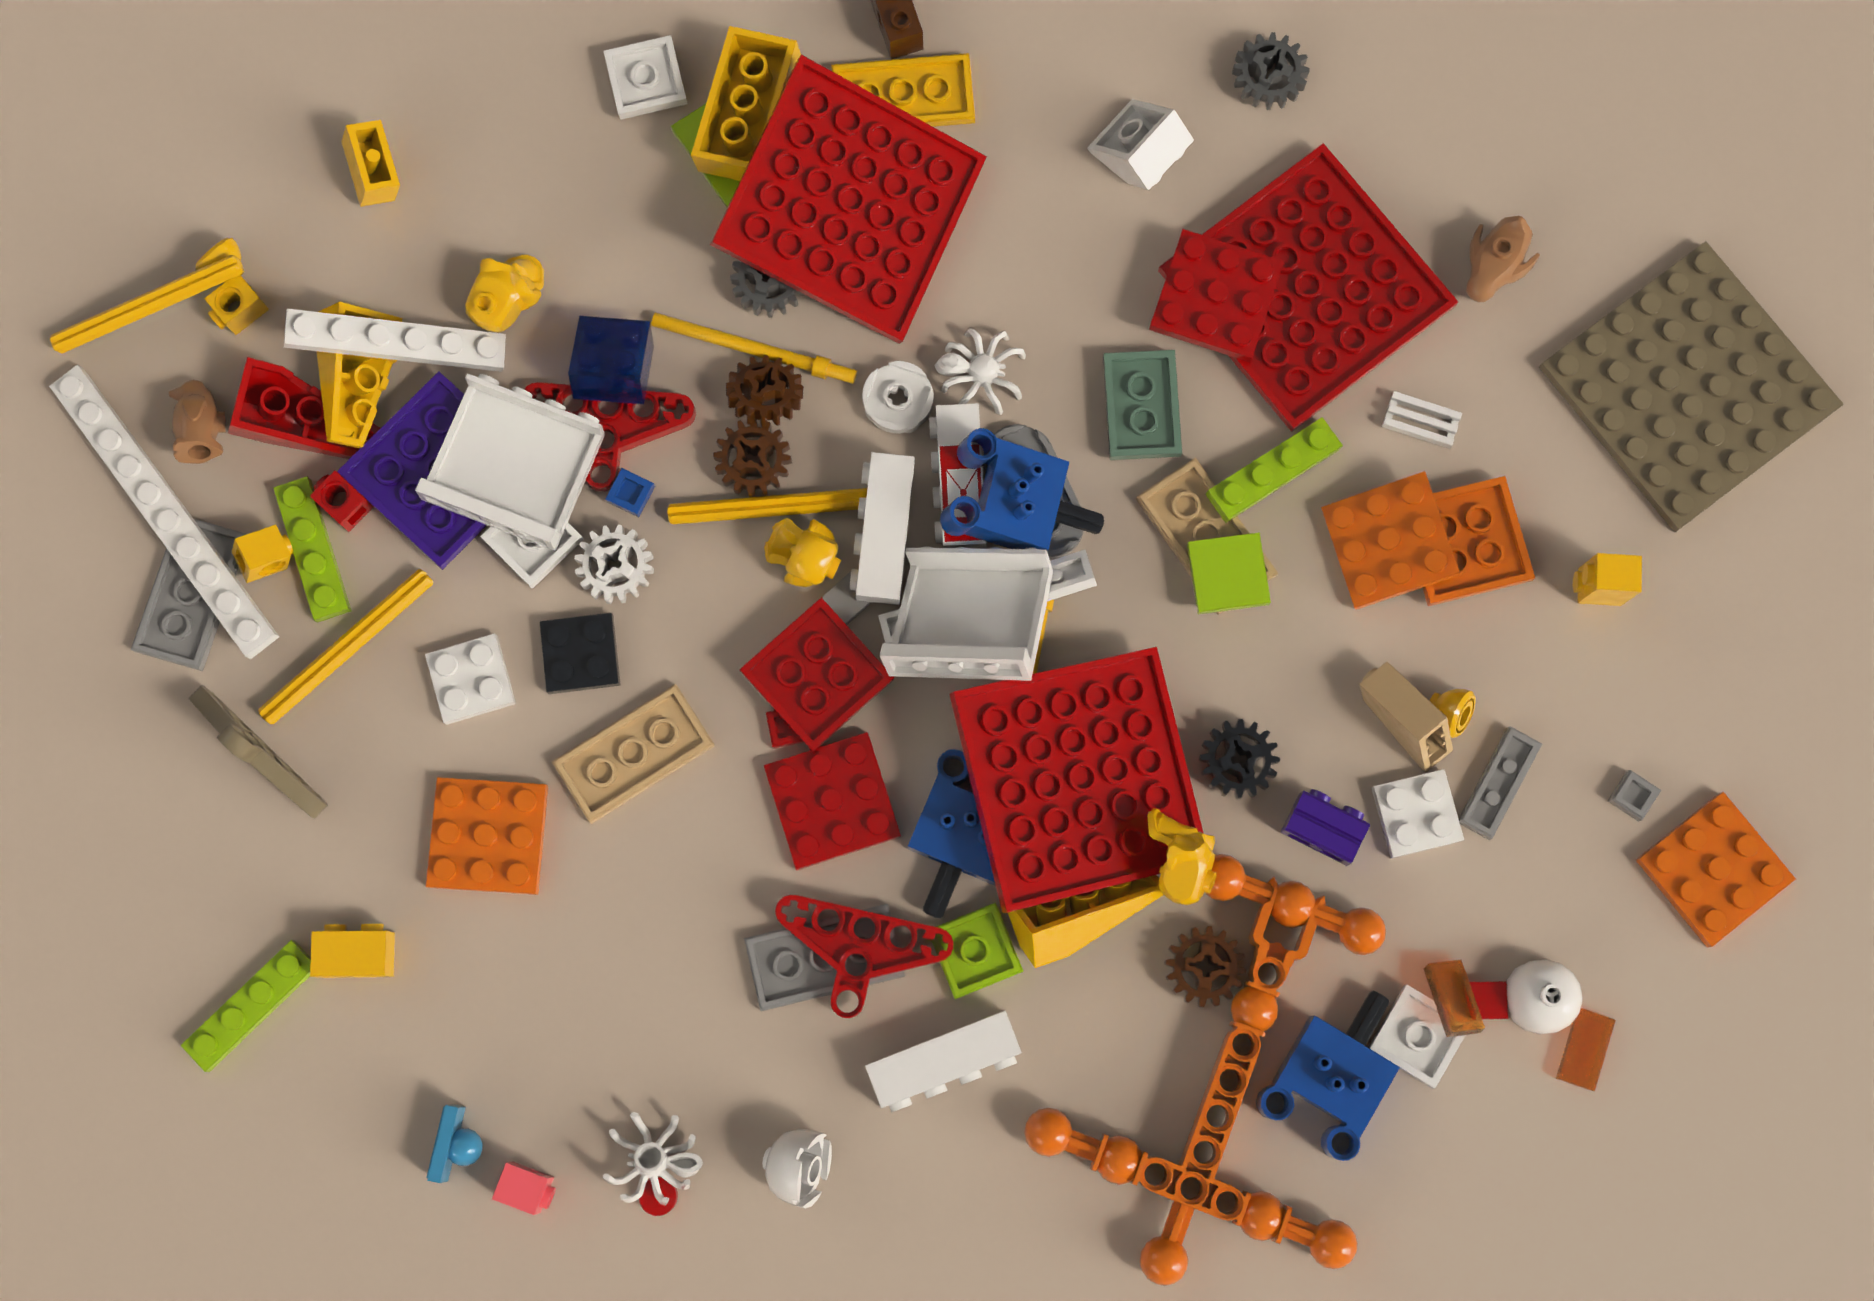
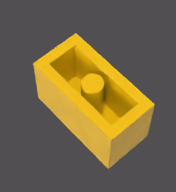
(370, 163)
(1608, 579)
(352, 953)

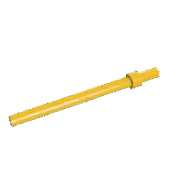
(819, 366)

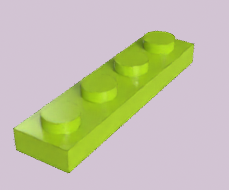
(1273, 470)
(312, 549)
(249, 1006)

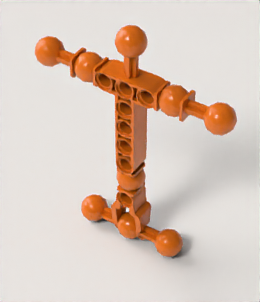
(1253, 1012)

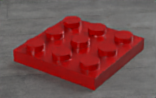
(1216, 295)
(816, 674)
(832, 801)

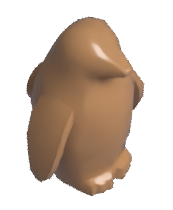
(1499, 257)
(196, 424)

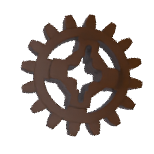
(767, 390)
(742, 468)
(1204, 984)

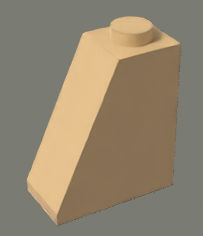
(1407, 715)

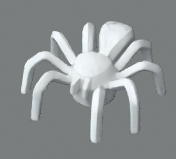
(981, 369)
(652, 1160)

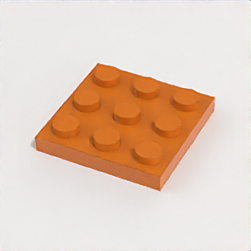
(1390, 540)
(1483, 540)
(487, 836)
(1715, 869)

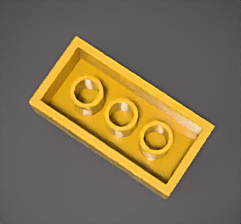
(741, 100)

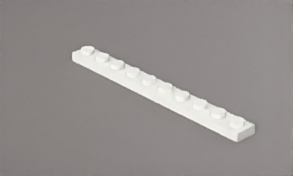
(164, 512)

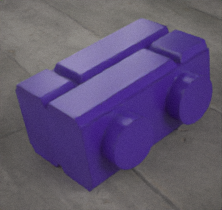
(1326, 827)

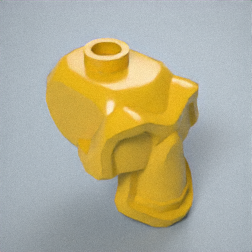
(504, 291)
(805, 553)
(1188, 862)

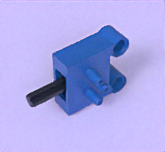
(1017, 496)
(951, 835)
(1335, 1075)

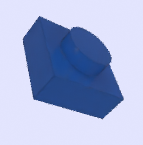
(630, 492)

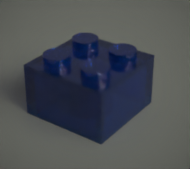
(611, 360)

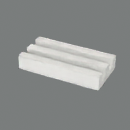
(1426, 407)

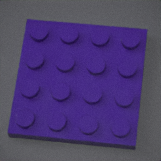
(397, 459)

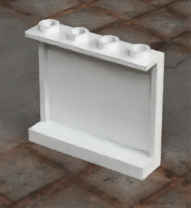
(513, 461)
(970, 614)

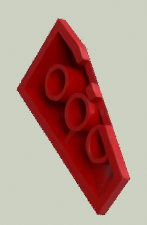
(283, 411)

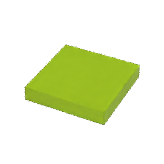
(1228, 573)
(980, 951)

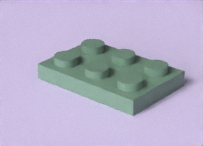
(1142, 405)

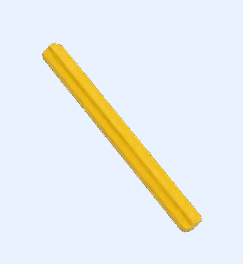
(146, 304)
(765, 506)
(345, 646)

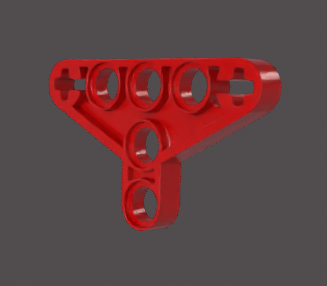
(626, 426)
(841, 943)

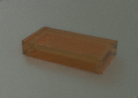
(1454, 998)
(1585, 1049)

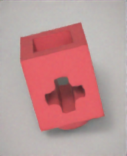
(524, 1188)

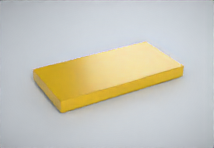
(926, 87)

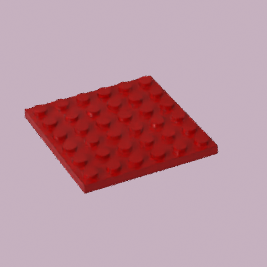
(849, 200)
(1344, 291)
(1071, 773)

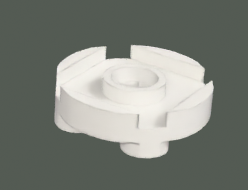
(887, 380)

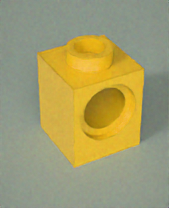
(234, 290)
(262, 553)

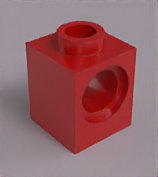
(349, 512)

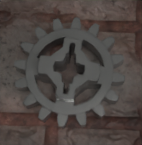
(1285, 77)
(764, 291)

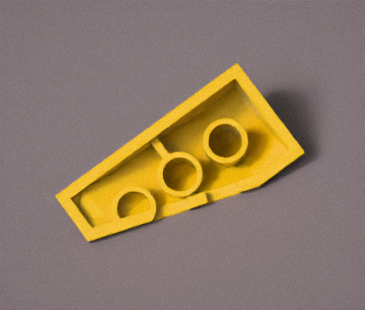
(351, 385)
(1068, 924)

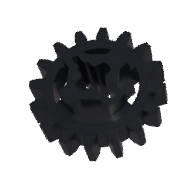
(1234, 743)

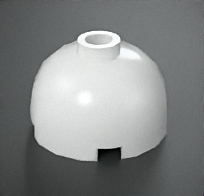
(1528, 992)
(796, 1165)

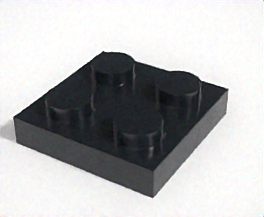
(580, 653)

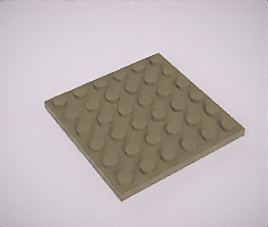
(1690, 386)

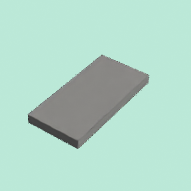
(176, 618)
(791, 972)

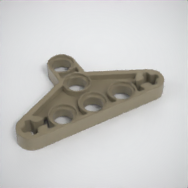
(252, 749)

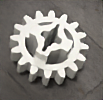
(620, 551)

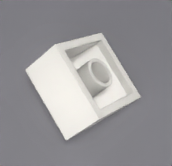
(1142, 143)

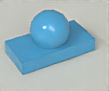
(453, 1145)

